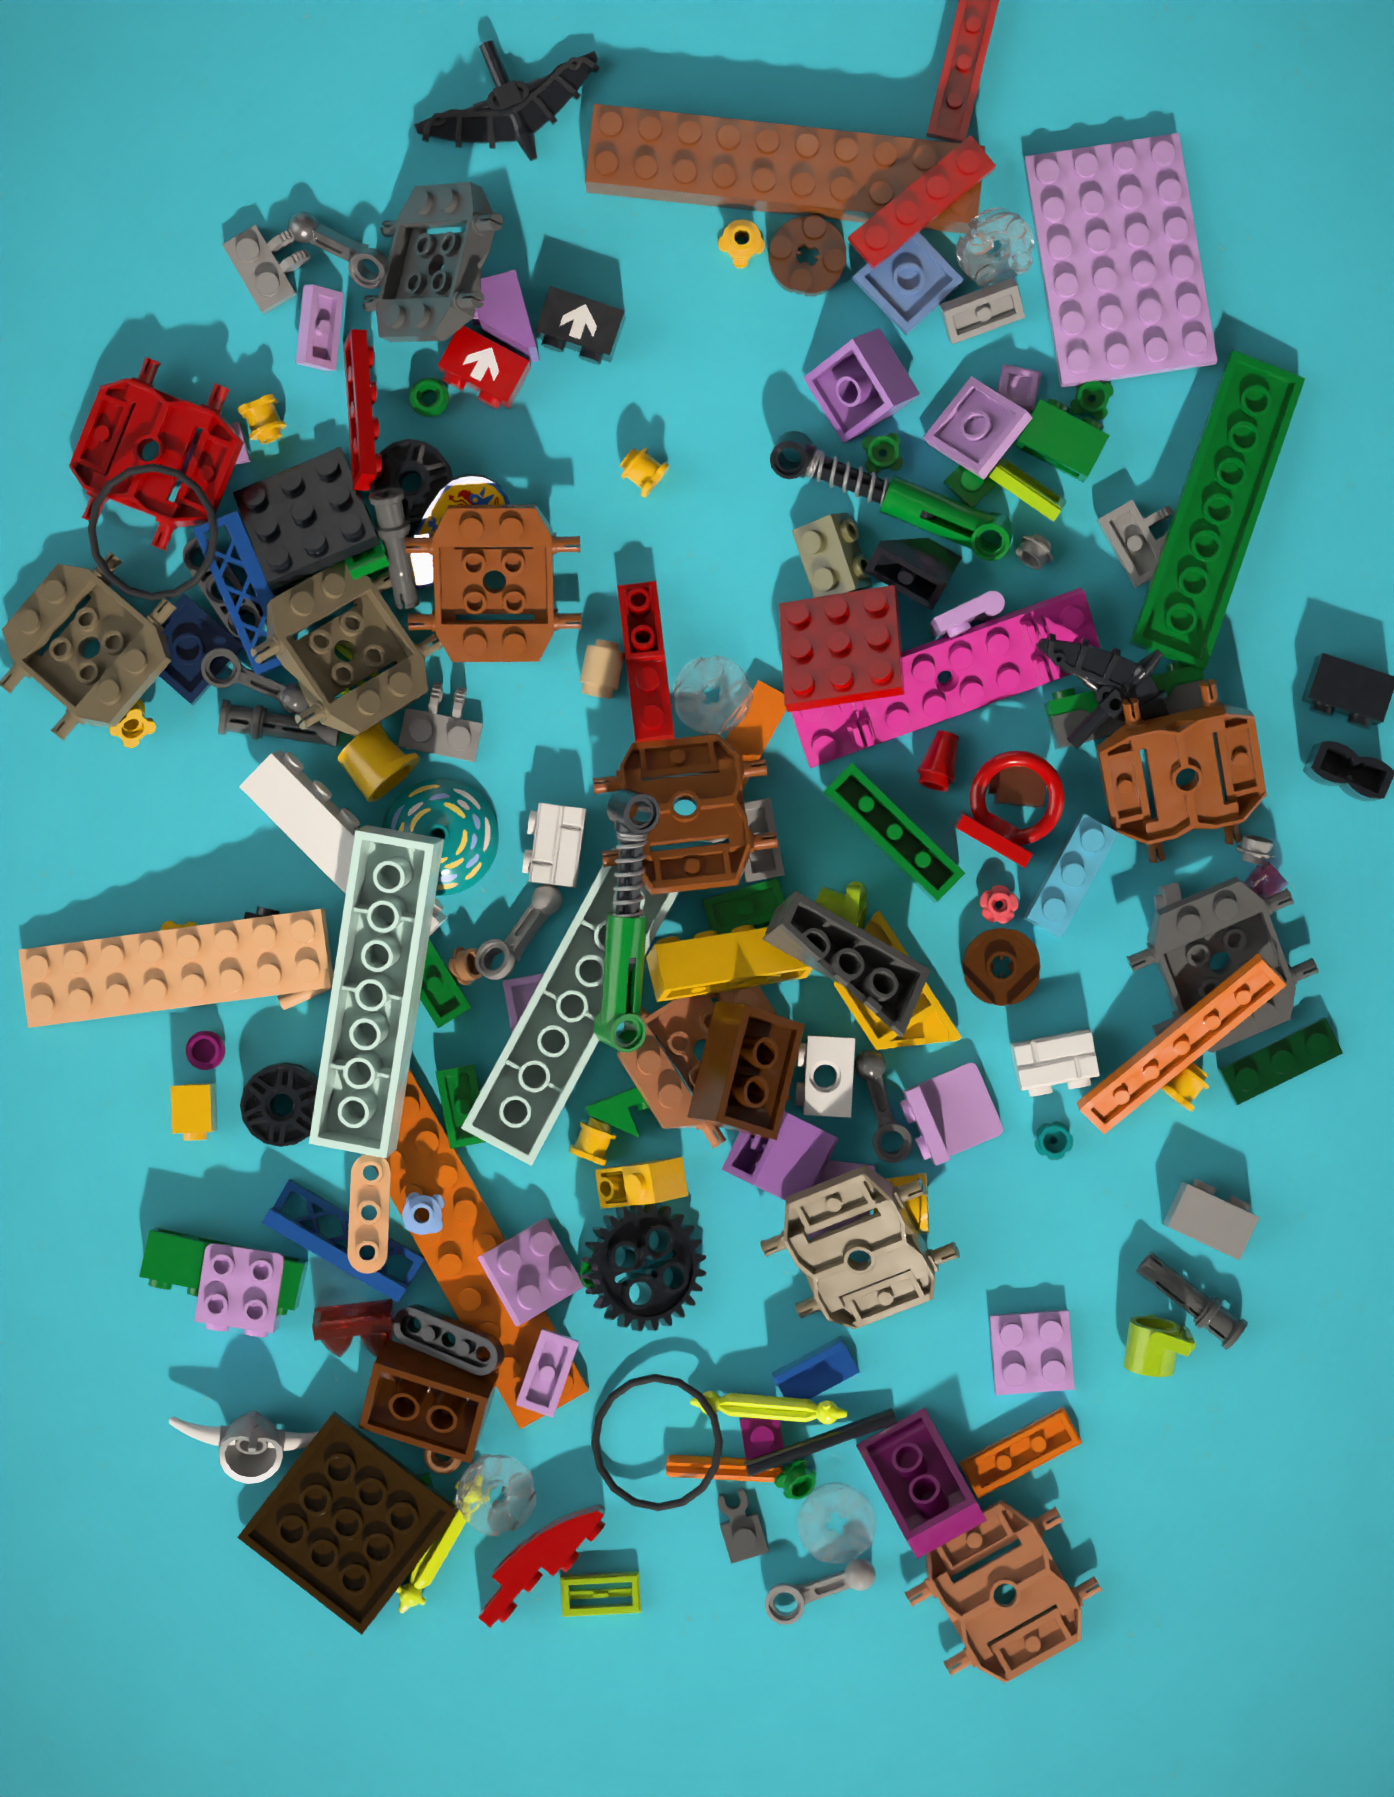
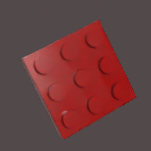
(841, 648)

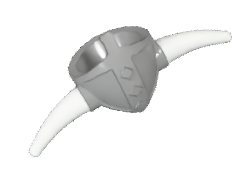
(249, 1446)

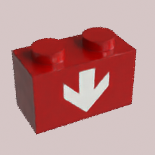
(484, 367)

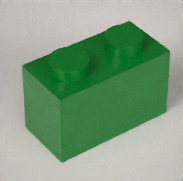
(1063, 439)

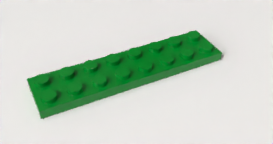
(1217, 510)

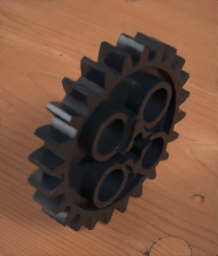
(655, 1299)

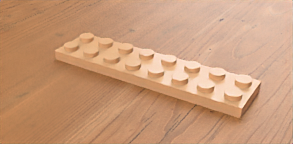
(176, 968)

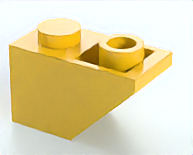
(641, 1183)

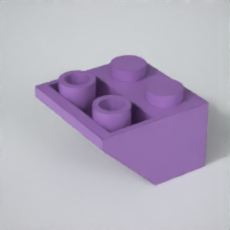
(782, 1164)

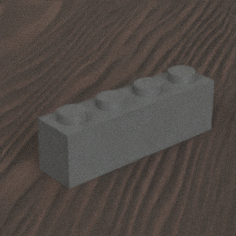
(863, 964)

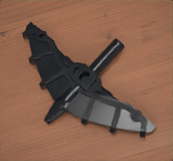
(513, 108)
(1110, 679)

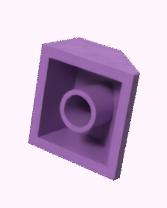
(505, 315)
(861, 385)

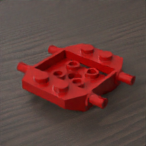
(133, 414)

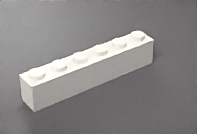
(310, 817)

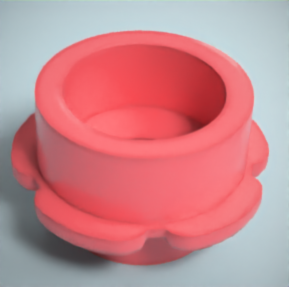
(1002, 894)

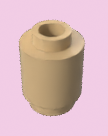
(601, 669)

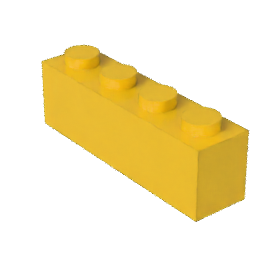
(719, 963)

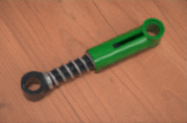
(897, 498)
(626, 925)

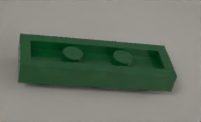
(1280, 1061)

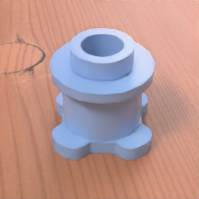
(434, 1206)

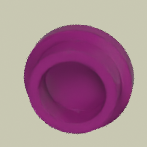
(205, 1050)

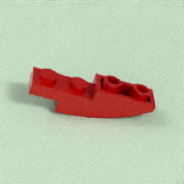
(645, 661)
(550, 1548)

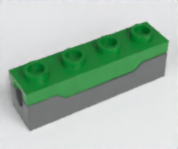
(1070, 709)

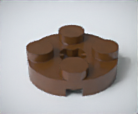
(808, 233)
(978, 966)

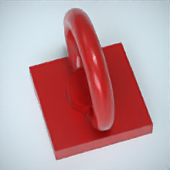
(997, 832)

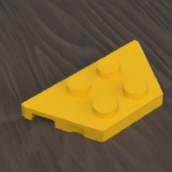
(928, 1021)

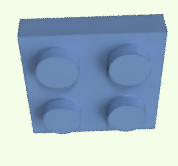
(909, 283)

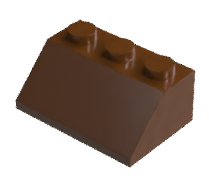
(746, 1070)
(427, 1402)

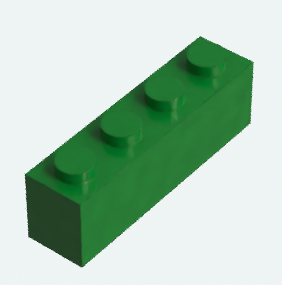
(893, 833)
(179, 1258)

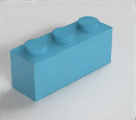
(1070, 875)

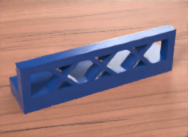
(254, 579)
(332, 1251)

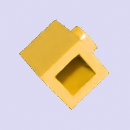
(193, 1110)

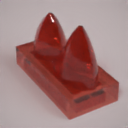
(339, 1324)

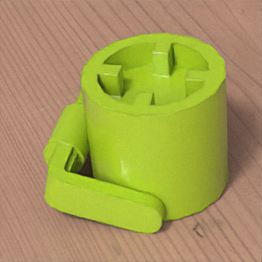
(849, 906)
(1154, 1345)

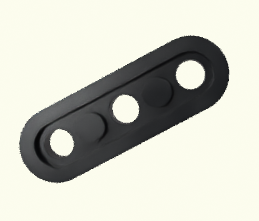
(434, 1339)

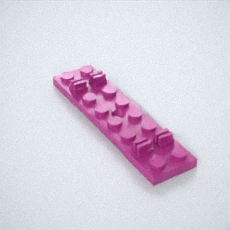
(984, 665)

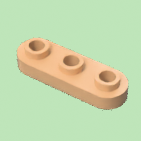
(369, 1232)

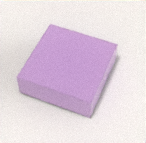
(1019, 385)

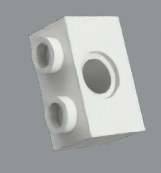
(836, 1098)

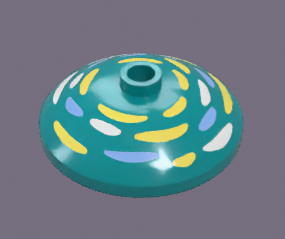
(464, 817)

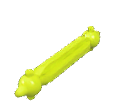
(772, 1407)
(429, 1564)

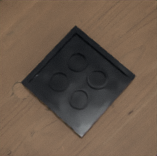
(305, 518)

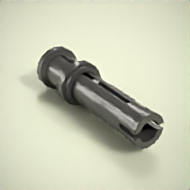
(393, 529)
(233, 719)
(1205, 1310)

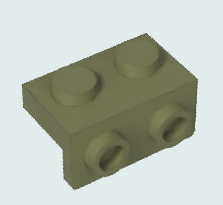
(832, 555)

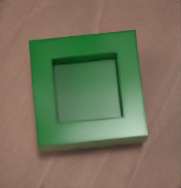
(968, 486)

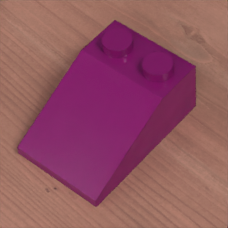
(921, 1483)

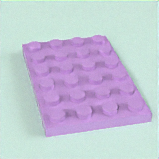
(1120, 260)

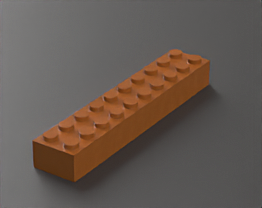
(761, 165)

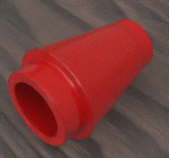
(939, 762)

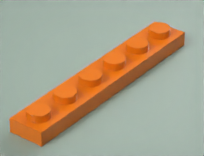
(1181, 1043)

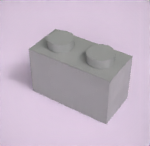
(1210, 1219)

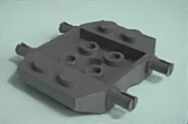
(416, 295)
(1214, 921)

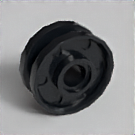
(413, 457)
(259, 1110)

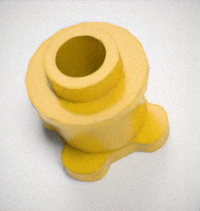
(738, 252)
(263, 419)
(643, 470)
(133, 726)
(1186, 1086)
(593, 1141)

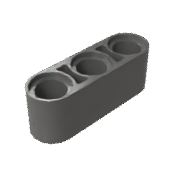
(208, 587)

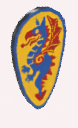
(461, 490)

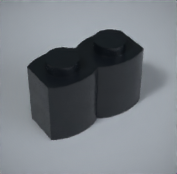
(1340, 766)

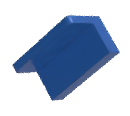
(816, 1371)

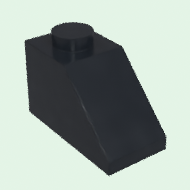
(915, 567)

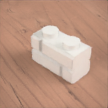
(556, 845)
(1054, 1061)

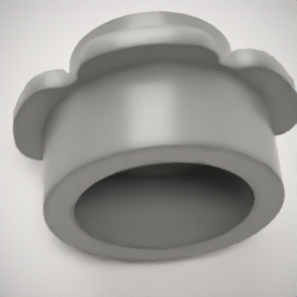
(1034, 551)
(1256, 849)

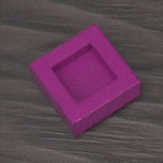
(760, 1436)

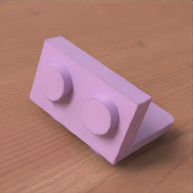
(951, 1113)
(240, 1289)

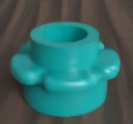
(1064, 1140)

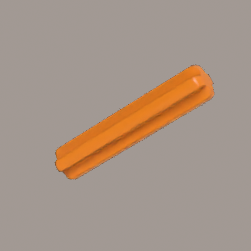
(729, 1469)

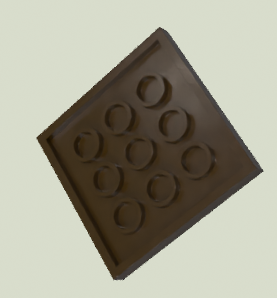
(348, 1522)

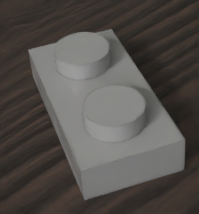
(982, 310)

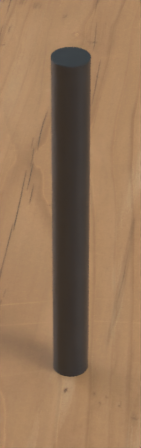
(820, 1442)

